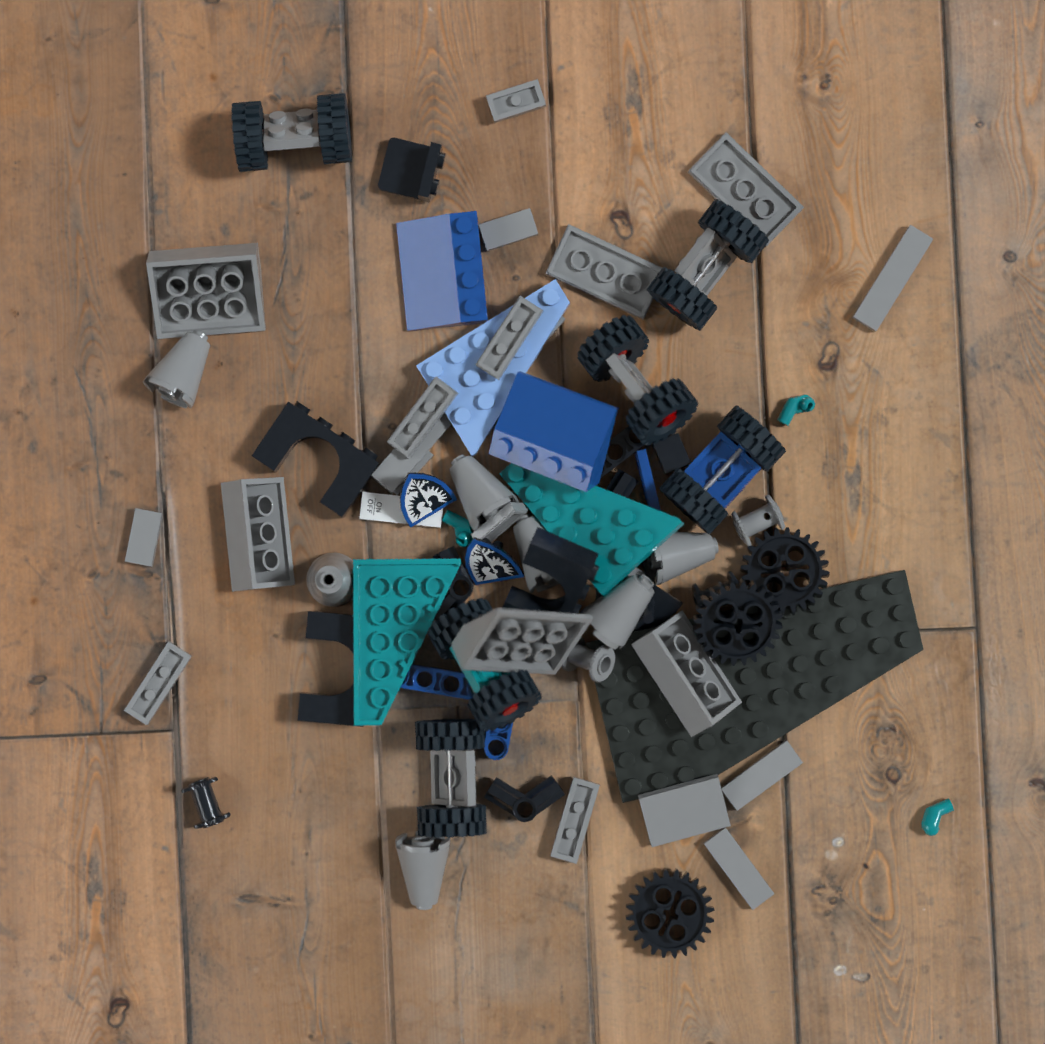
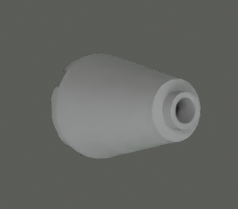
(181, 370)
(478, 490)
(524, 532)
(679, 555)
(341, 569)
(620, 610)
(423, 867)

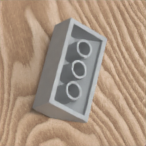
(257, 533)
(686, 674)

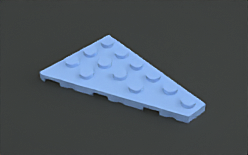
(480, 394)

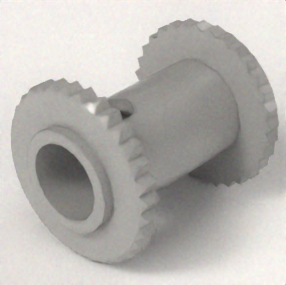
(755, 522)
(598, 662)

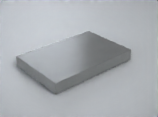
(684, 810)

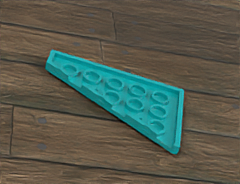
(596, 519)
(390, 620)

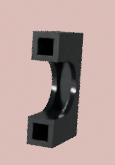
(295, 426)
(566, 563)
(325, 707)

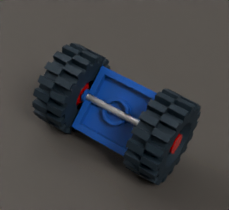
(723, 469)

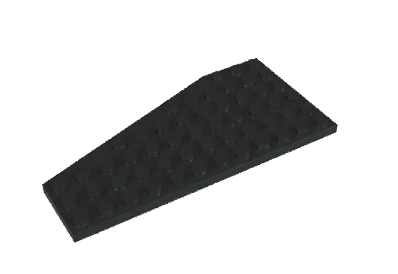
(820, 659)

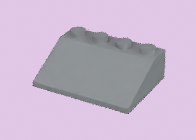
(206, 290)
(519, 640)

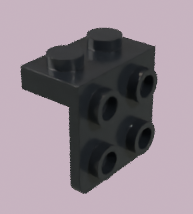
(411, 169)

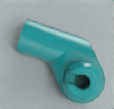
(795, 405)
(461, 526)
(933, 814)

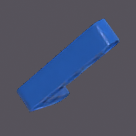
(464, 692)

